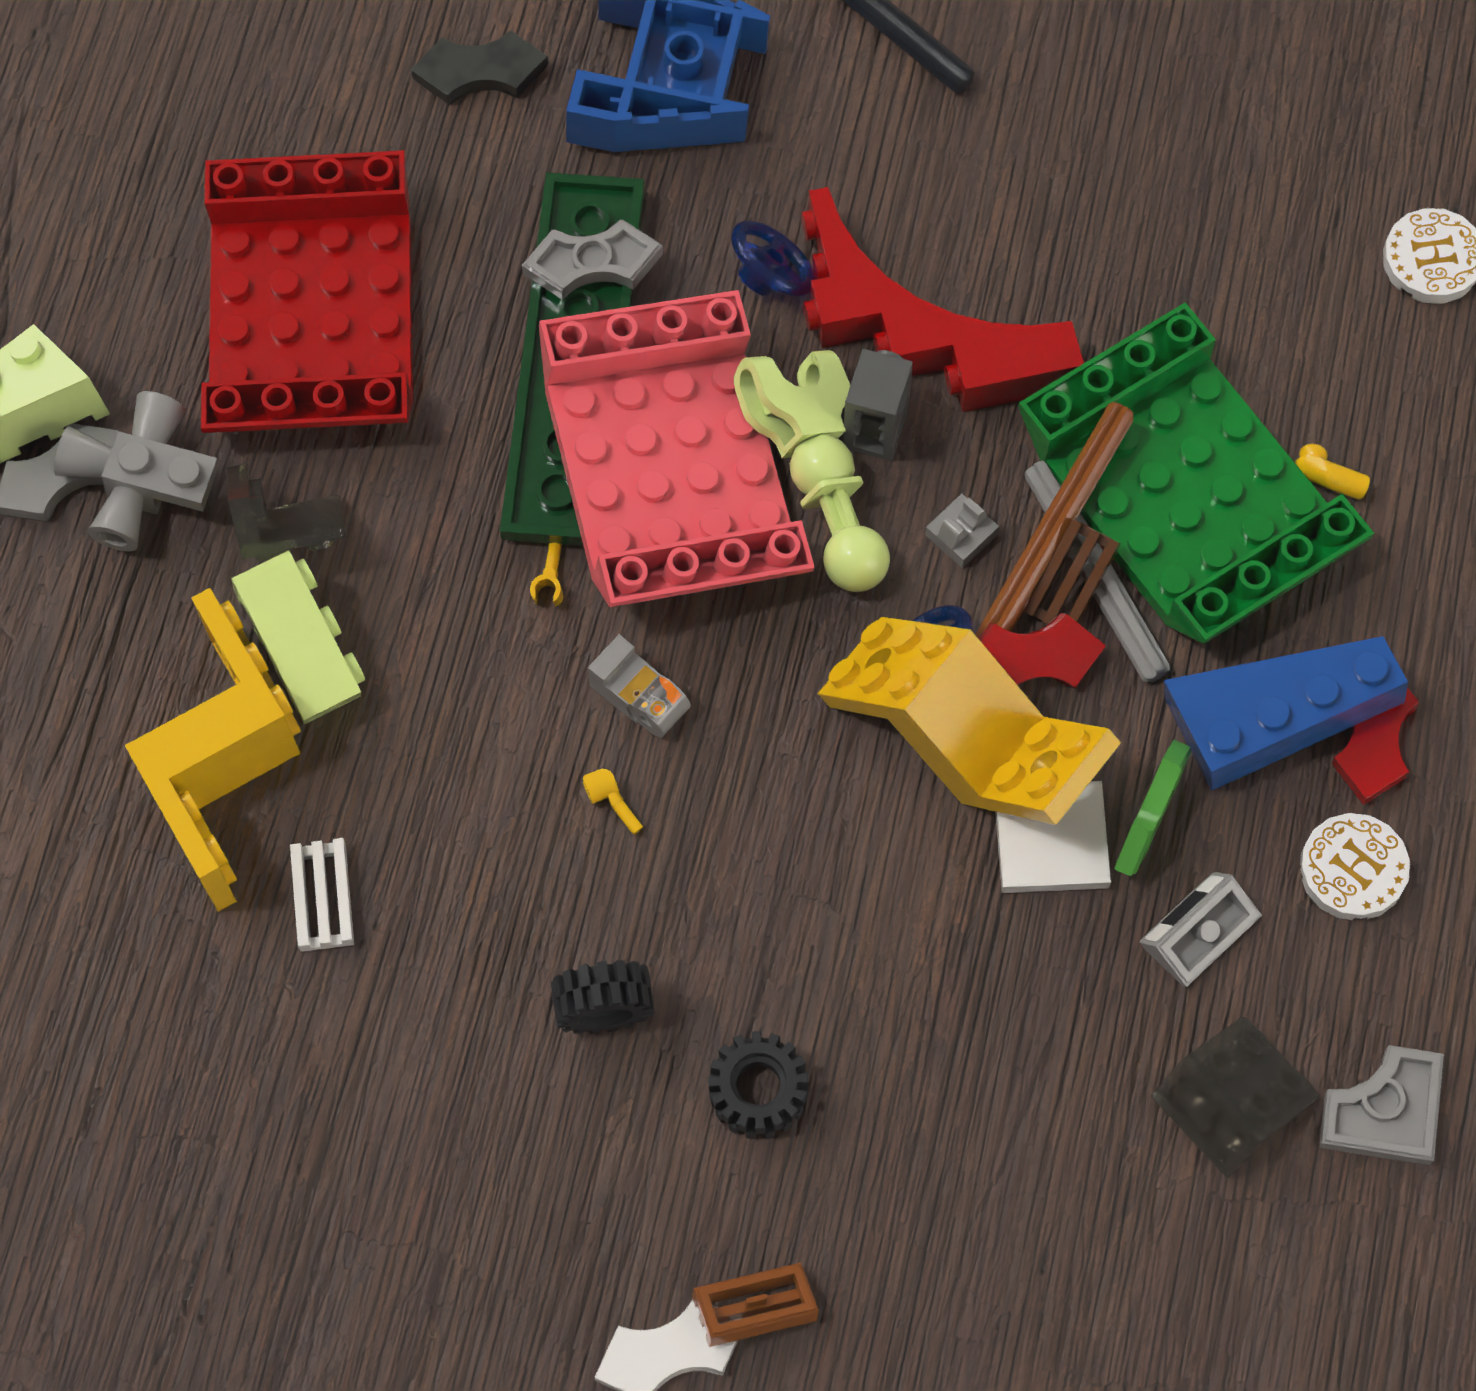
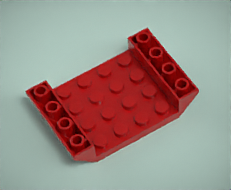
(309, 292)

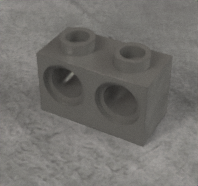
(877, 403)

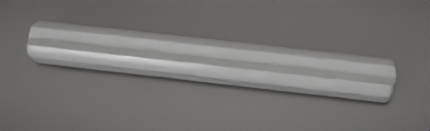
(1110, 594)

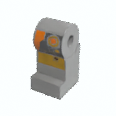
(637, 688)

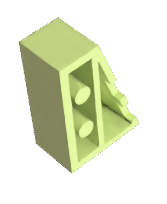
(41, 392)
(298, 636)

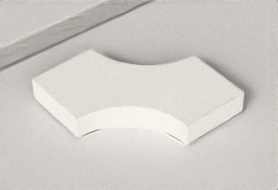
(651, 1357)

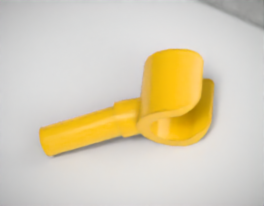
(549, 576)
(602, 785)

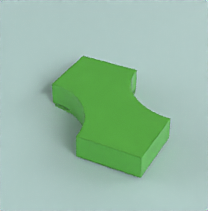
(1153, 808)

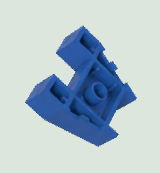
(673, 78)

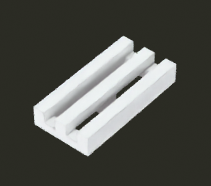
(318, 852)

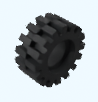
(602, 997)
(751, 1053)

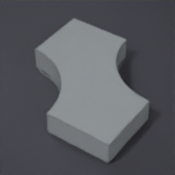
(615, 256)
(34, 490)

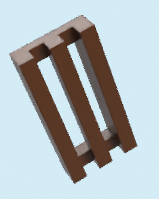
(1092, 537)

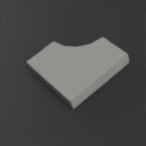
(1389, 1113)

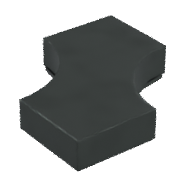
(457, 69)

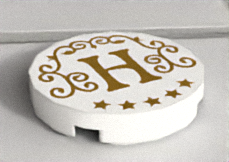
(1432, 255)
(1354, 866)

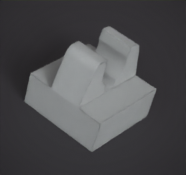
(962, 530)

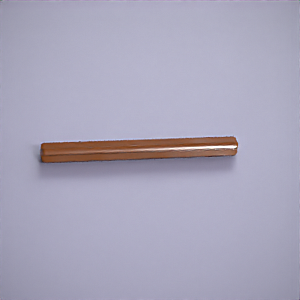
(1064, 507)

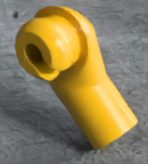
(1330, 475)

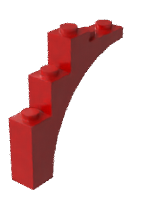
(980, 359)

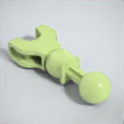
(807, 426)

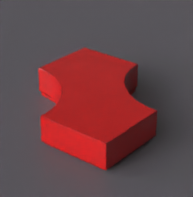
(1057, 651)
(1372, 757)

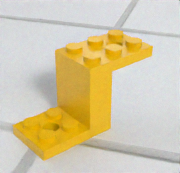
(968, 719)
(217, 746)

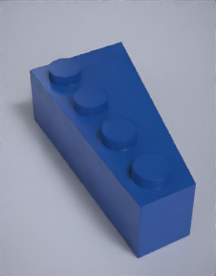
(1279, 705)

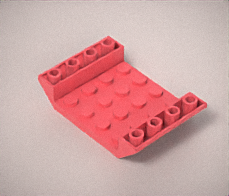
(658, 452)

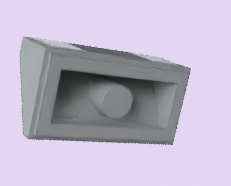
(1201, 927)

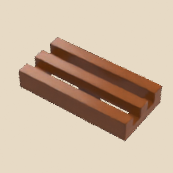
(761, 1323)

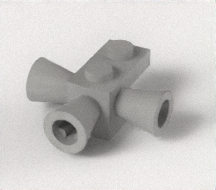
(138, 470)

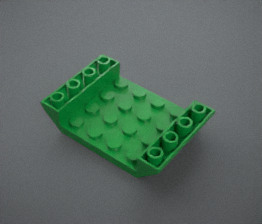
(1198, 486)

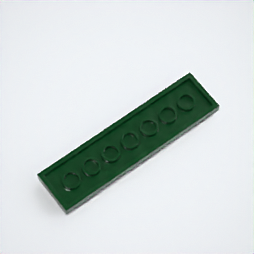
(536, 487)

